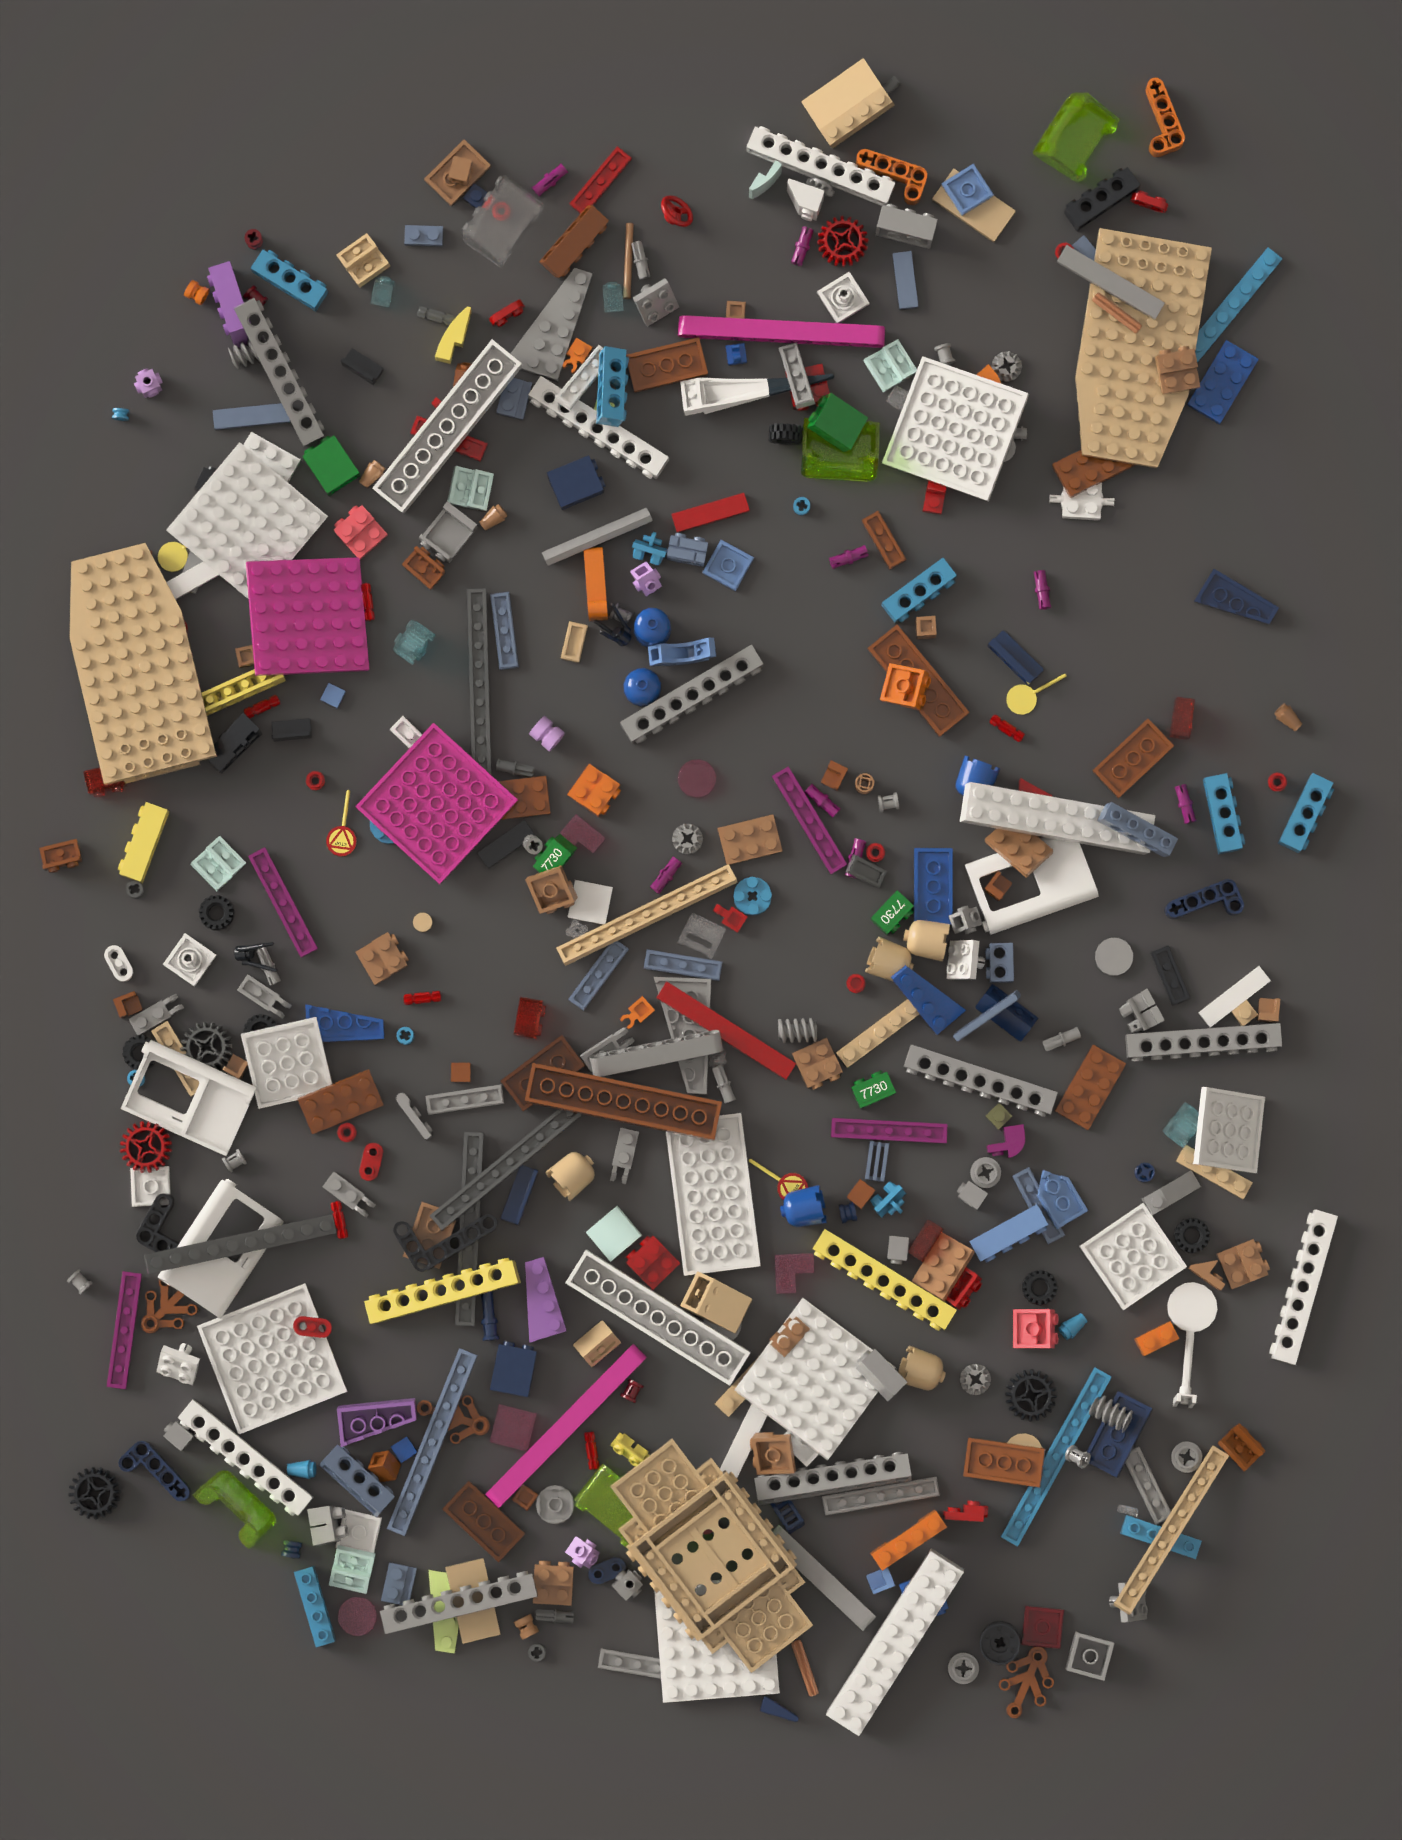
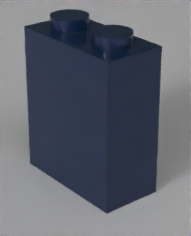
(576, 482)
(513, 1369)

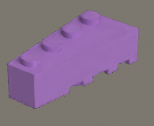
(229, 296)
(543, 1307)
(372, 1418)

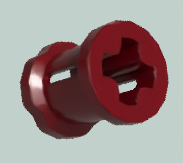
(256, 243)
(253, 293)
(632, 1390)

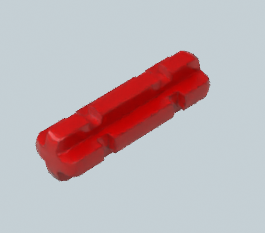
(367, 602)
(262, 706)
(1007, 728)
(425, 997)
(339, 1220)
(591, 1450)

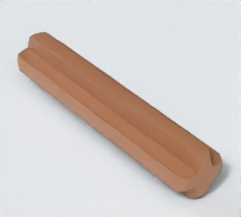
(1117, 312)
(804, 1667)

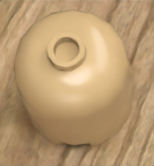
(927, 939)
(888, 959)
(572, 1174)
(921, 1369)

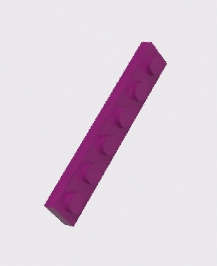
(809, 820)
(283, 902)
(889, 1130)
(124, 1330)

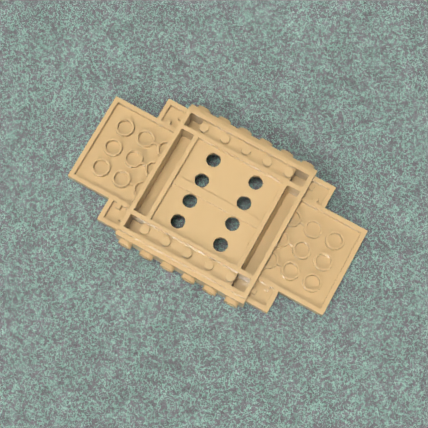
(675, 1506)

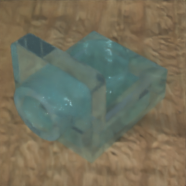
(382, 291)
(612, 297)

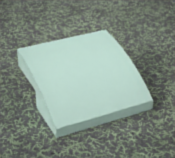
(764, 182)
(890, 365)
(470, 488)
(218, 863)
(614, 1233)
(352, 1569)

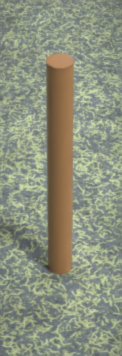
(628, 261)

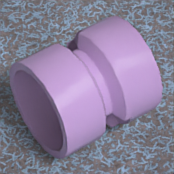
(546, 733)

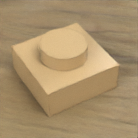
(1244, 1013)

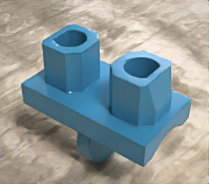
(641, 547)
(891, 1202)

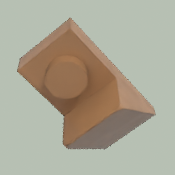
(1203, 1271)

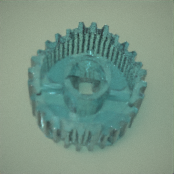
(413, 642)
(1182, 1125)

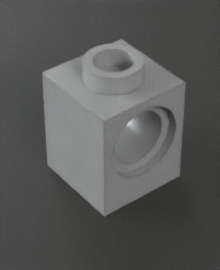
(971, 1194)
(897, 1249)
(178, 1435)

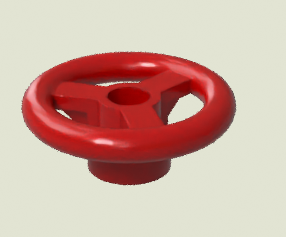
(673, 213)

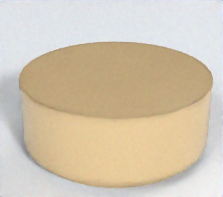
(422, 922)

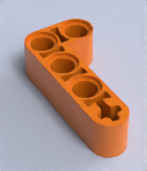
(1161, 115)
(893, 164)
(595, 584)

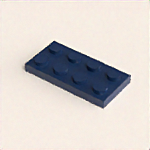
(1112, 1447)

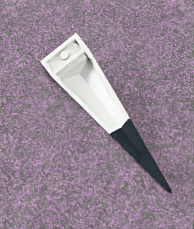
(717, 394)

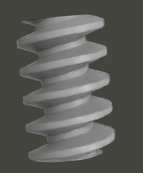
(245, 353)
(797, 1030)
(1110, 1413)

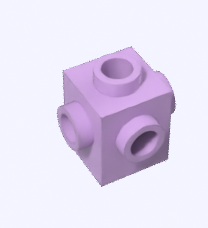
(151, 389)
(646, 579)
(583, 1552)

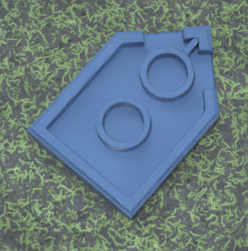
(1060, 1199)

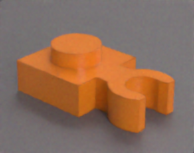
(578, 353)
(639, 1011)

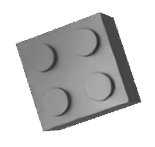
(1089, 1656)

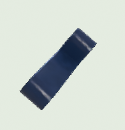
(1199, 896)
(159, 1473)

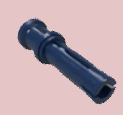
(489, 1321)

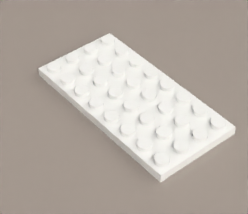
(714, 1199)

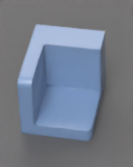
(880, 1580)

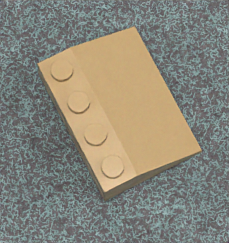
(848, 103)

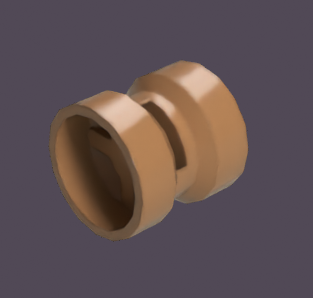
(863, 786)
(529, 1629)

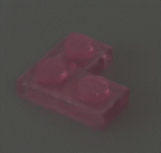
(579, 831)
(787, 1266)

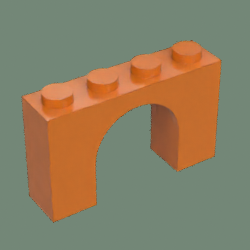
(909, 1540)

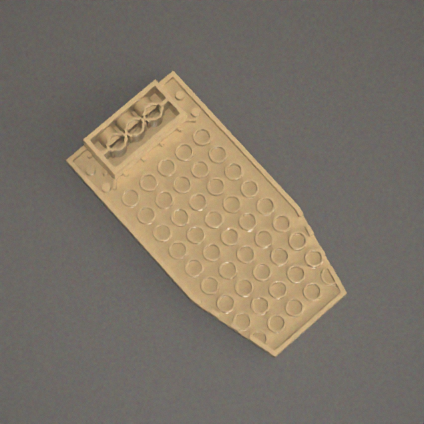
(1116, 371)
(136, 668)

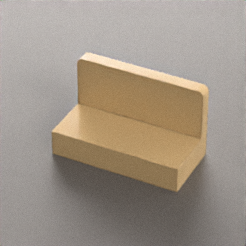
(596, 1343)

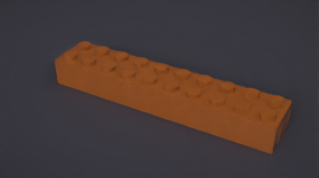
(623, 1102)

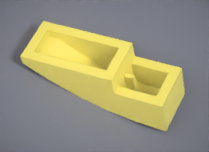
(453, 336)

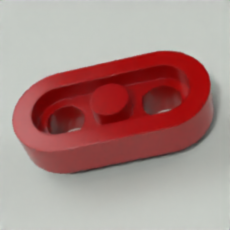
(1156, 204)
(500, 317)
(371, 1161)
(312, 1327)

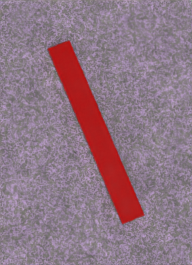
(729, 1032)

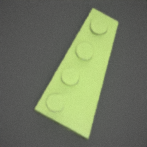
(445, 1630)

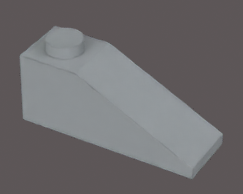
(1171, 1192)

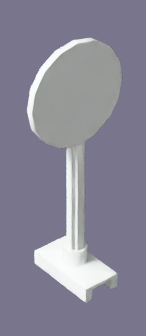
(1192, 1310)

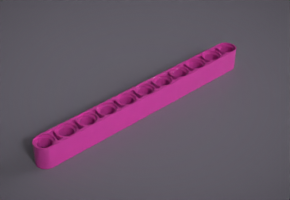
(781, 331)
(566, 1425)

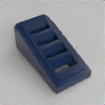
(796, 1525)
(773, 1708)

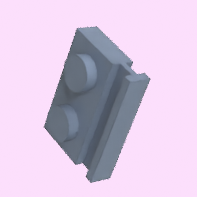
(514, 399)
(398, 1583)

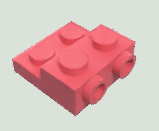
(359, 531)
(1034, 1328)

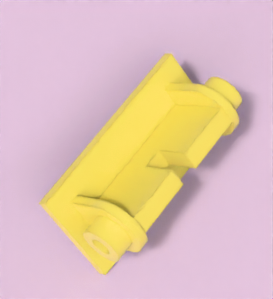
(622, 1446)

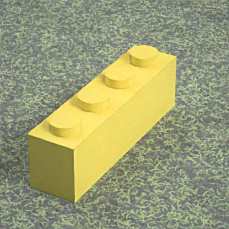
(144, 842)

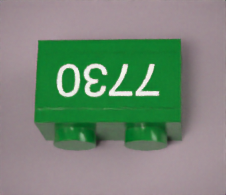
(556, 854)
(892, 913)
(873, 1090)

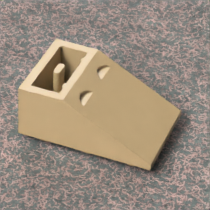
(716, 1302)

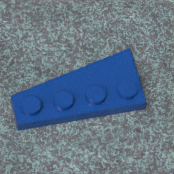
(931, 1003)
(344, 1026)

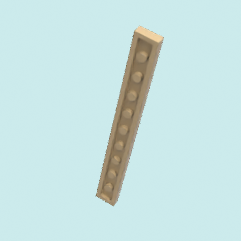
(646, 915)
(1171, 1530)

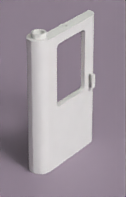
(1061, 878)
(215, 1108)
(217, 1281)

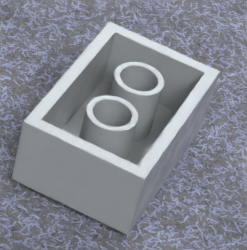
(906, 226)

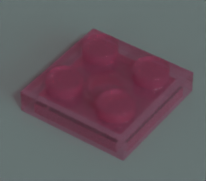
(513, 1427)

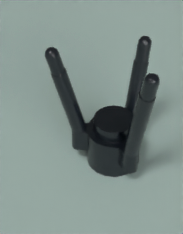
(618, 635)
(246, 952)

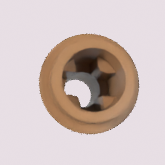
(372, 473)
(493, 517)
(1288, 717)

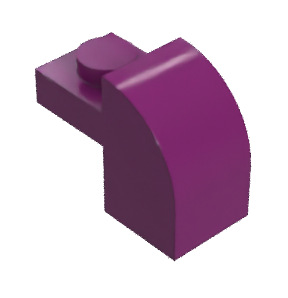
(1013, 1143)

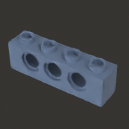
(1137, 829)
(357, 1490)

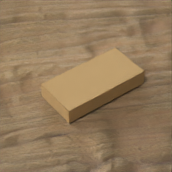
(574, 642)

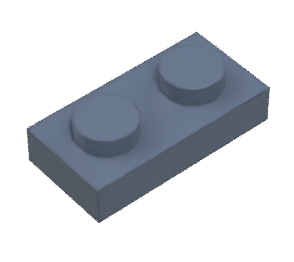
(423, 235)

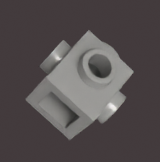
(965, 920)
(620, 1584)

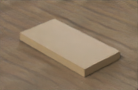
(986, 218)
(476, 1624)

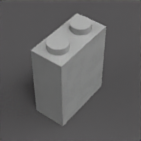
(880, 1374)

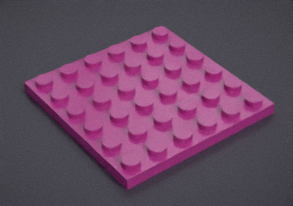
(307, 616)
(436, 803)

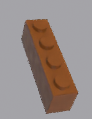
(574, 241)

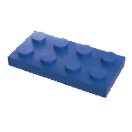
(1222, 382)
(933, 884)

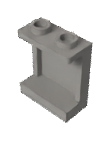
(448, 533)

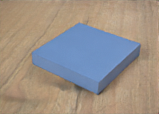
(967, 189)
(728, 565)

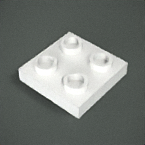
(843, 297)
(189, 959)
(963, 960)
(178, 1364)

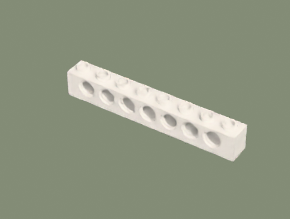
(880, 196)
(658, 459)
(1327, 1222)
(302, 1497)

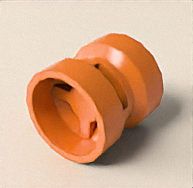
(196, 292)

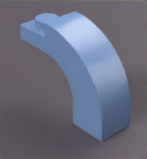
(682, 653)

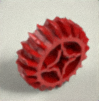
(834, 255)
(141, 1155)

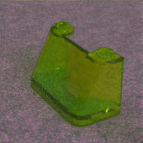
(1075, 135)
(826, 461)
(602, 1501)
(241, 1502)

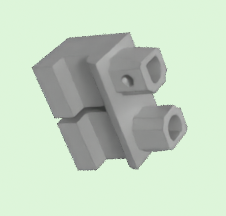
(1143, 1020)
(330, 1532)

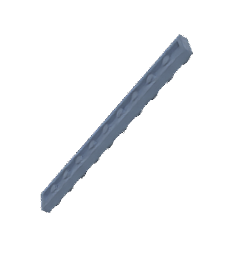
(432, 1442)

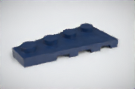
(1232, 597)

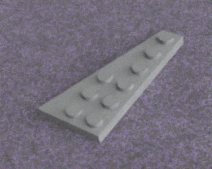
(549, 337)
(694, 1069)

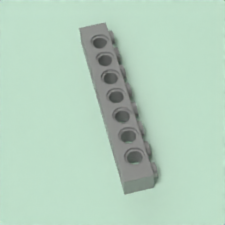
(307, 434)
(638, 735)
(1271, 1031)
(1046, 1096)
(824, 1486)
(392, 1624)

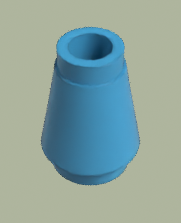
(1072, 1326)
(302, 1469)

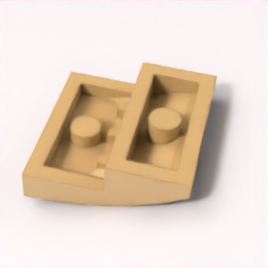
(363, 260)

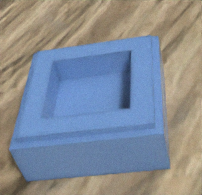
(333, 695)

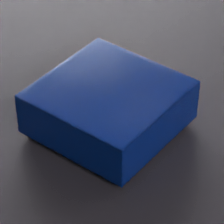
(404, 1449)

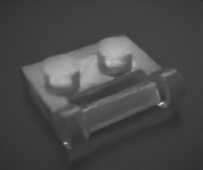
(705, 930)

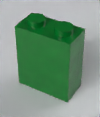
(837, 422)
(330, 465)

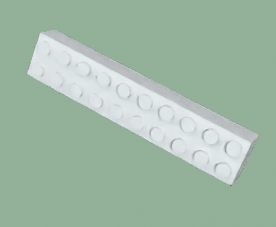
(448, 426)
(1044, 817)
(658, 1317)
(895, 1642)

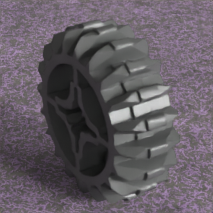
(211, 1039)

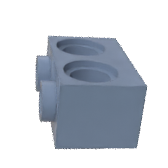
(1005, 963)

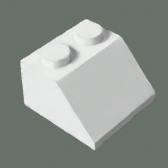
(805, 199)

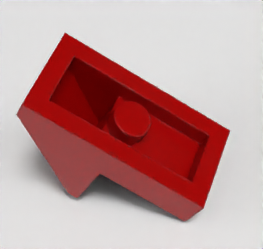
(934, 498)

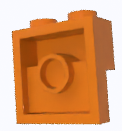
(905, 686)
(594, 790)

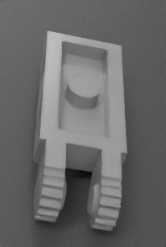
(262, 995)
(154, 1015)
(607, 1045)
(414, 1115)
(624, 1153)
(347, 1193)

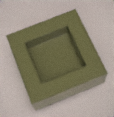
(998, 1116)

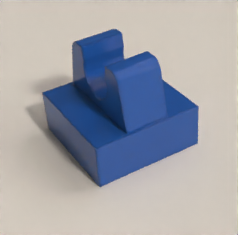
(736, 354)

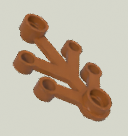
(166, 1307)
(459, 1419)
(1027, 1679)

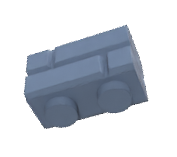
(687, 550)

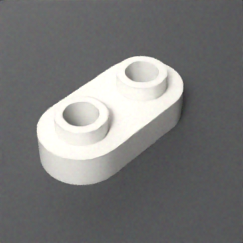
(119, 963)

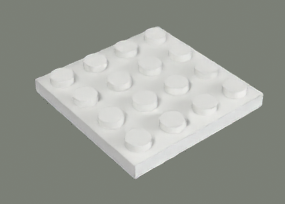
(286, 1061)
(1229, 1130)
(1133, 1256)

